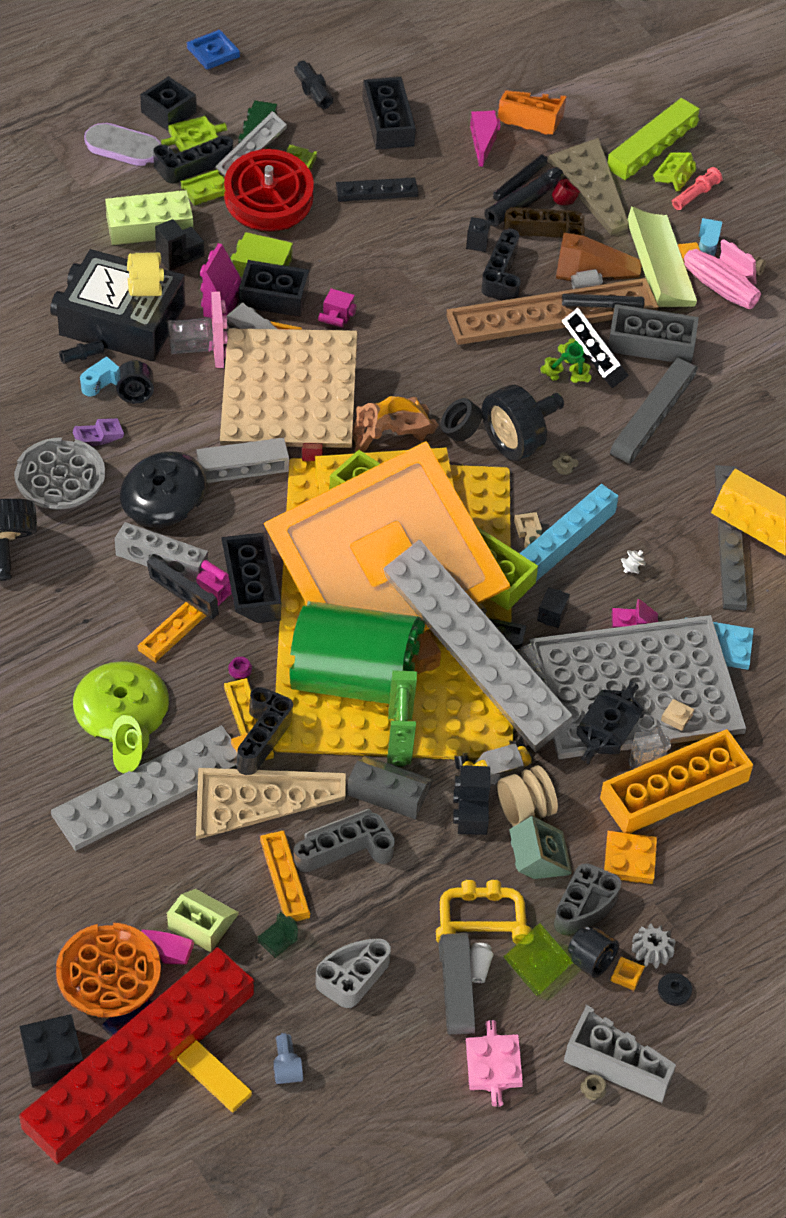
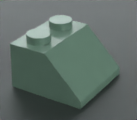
(539, 849)

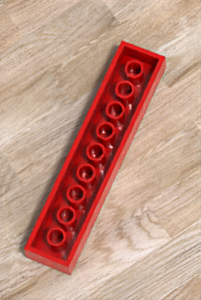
(136, 1055)

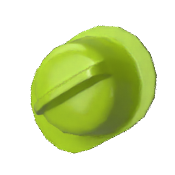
(128, 749)

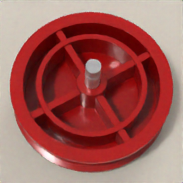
(268, 190)

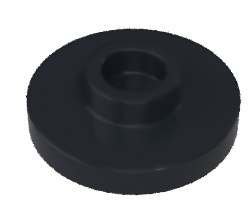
(674, 989)

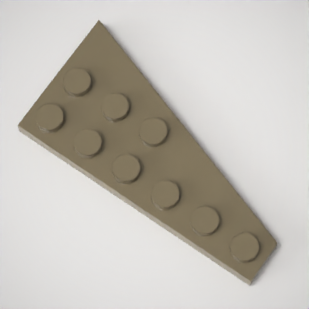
(589, 172)

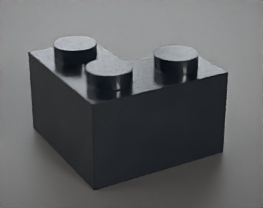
(177, 245)
(472, 799)

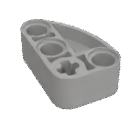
(344, 965)

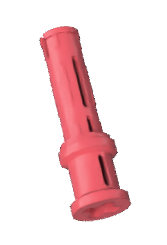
(702, 185)

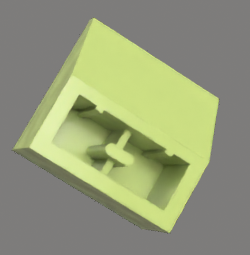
(200, 918)

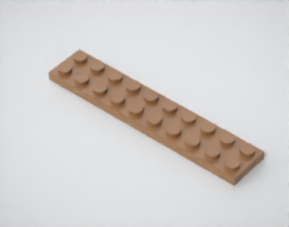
(536, 312)

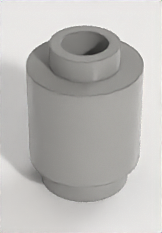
(586, 279)

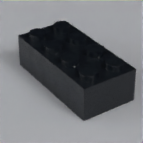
(388, 113)

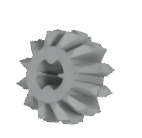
(653, 945)

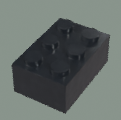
(274, 288)

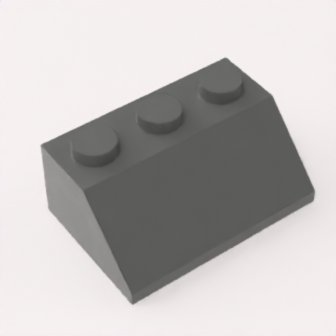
(388, 786)

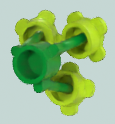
(571, 353)

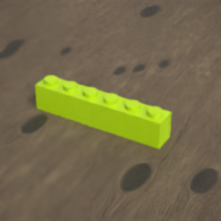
(653, 139)

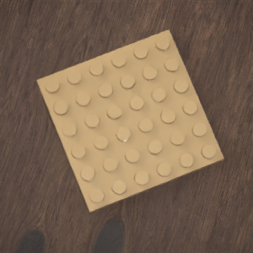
(289, 387)

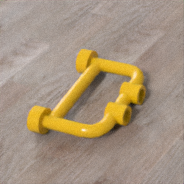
(492, 892)

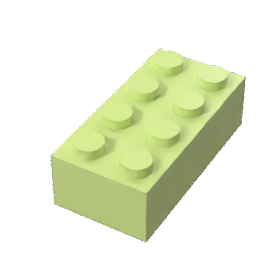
(135, 217)

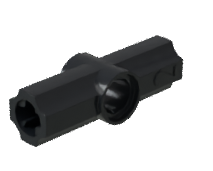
(313, 84)

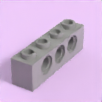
(141, 545)

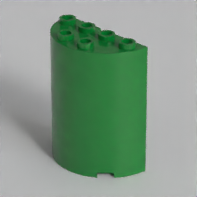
(352, 650)

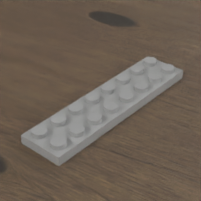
(143, 790)

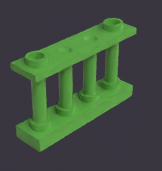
(401, 710)

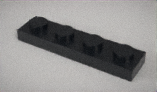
(376, 189)
(183, 588)

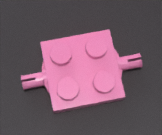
(494, 1063)

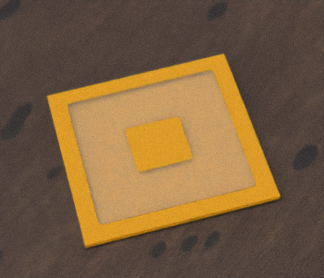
(354, 530)

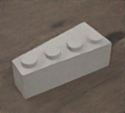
(618, 1057)

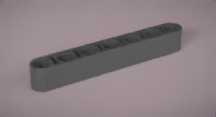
(653, 410)

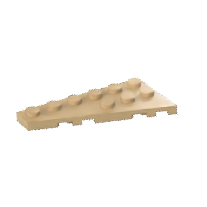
(237, 800)

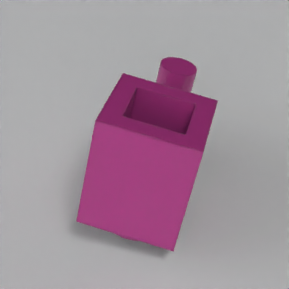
(337, 308)
(214, 581)

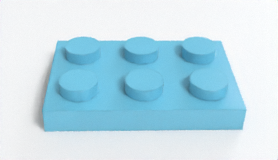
(735, 644)

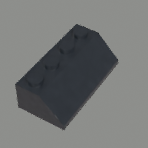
(252, 577)

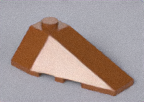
(585, 254)

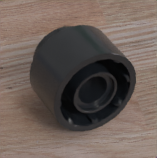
(134, 382)
(593, 950)

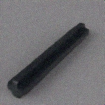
(521, 177)
(601, 301)

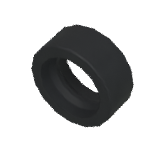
(455, 413)

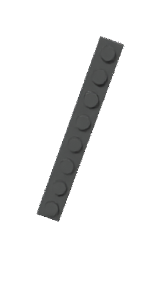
(730, 553)

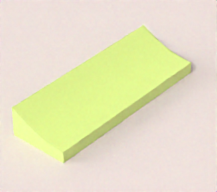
(661, 259)

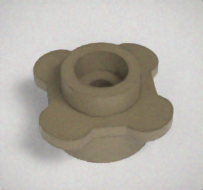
(565, 464)

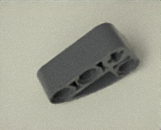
(594, 903)

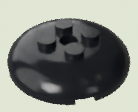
(163, 489)

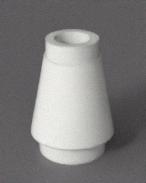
(480, 961)

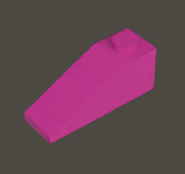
(484, 132)

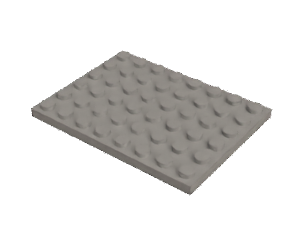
(665, 660)

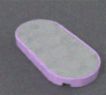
(121, 143)

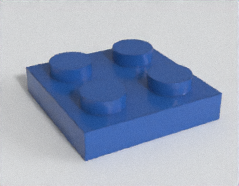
(213, 49)

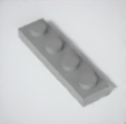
(258, 139)

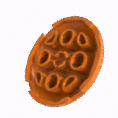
(106, 949)

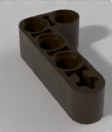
(544, 222)

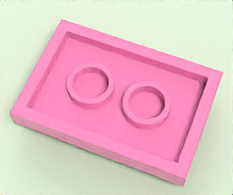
(218, 324)

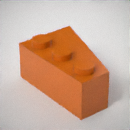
(531, 112)

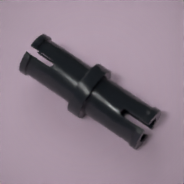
(81, 351)

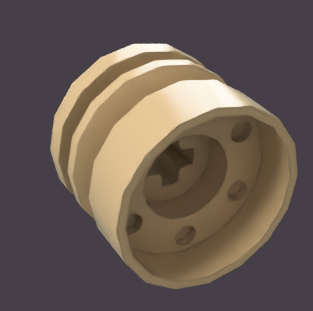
(527, 795)

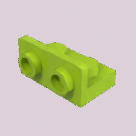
(676, 169)

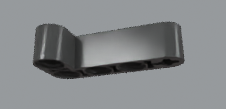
(311, 854)
(457, 980)

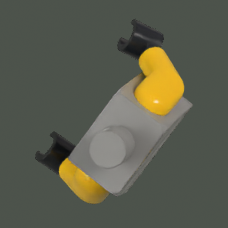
(502, 761)

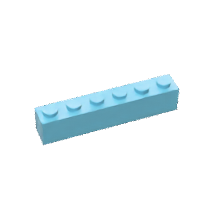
(571, 529)

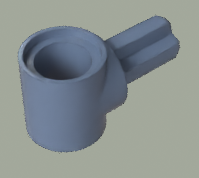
(287, 1064)

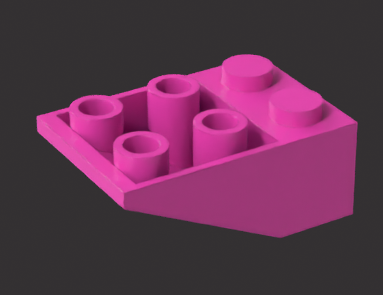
(221, 277)

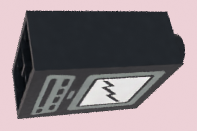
(101, 308)

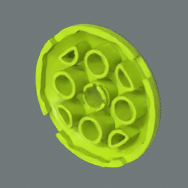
(140, 694)

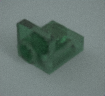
(279, 935)

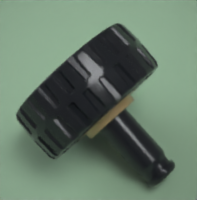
(517, 421)
(17, 521)

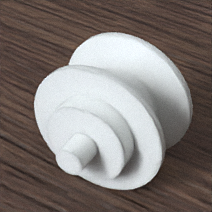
(633, 561)

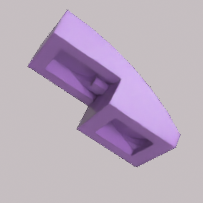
(101, 433)

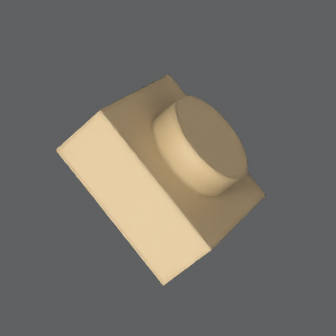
(677, 714)

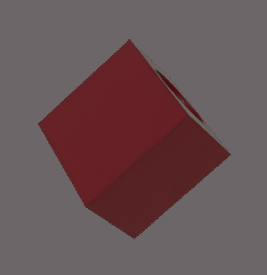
(310, 450)

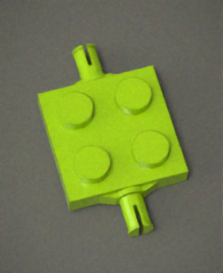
(192, 133)

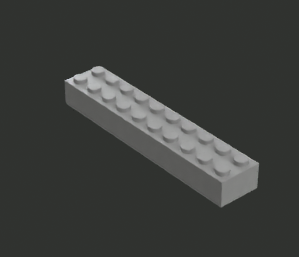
(478, 645)

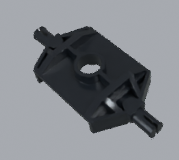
(604, 735)

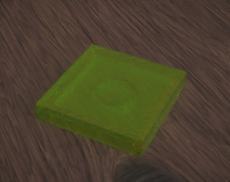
(538, 959)

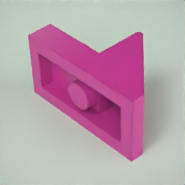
(627, 617)

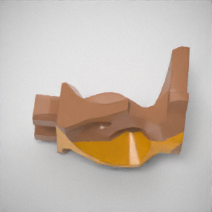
(408, 417)

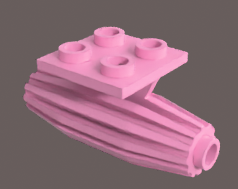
(730, 276)

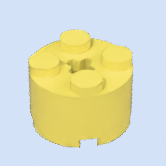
(144, 274)

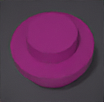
(240, 668)

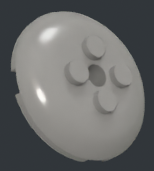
(59, 473)

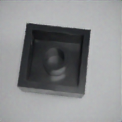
(168, 103)
(50, 1049)

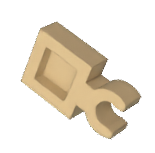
(528, 527)

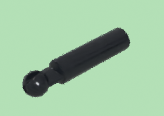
(524, 195)

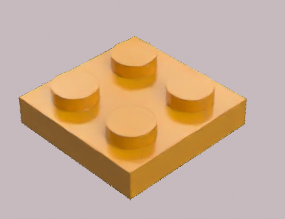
(630, 856)

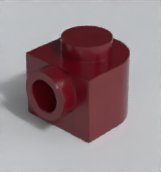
(565, 193)

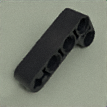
(192, 161)
(496, 280)
(274, 718)

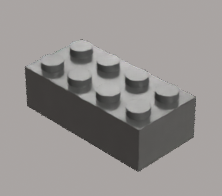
(652, 334)

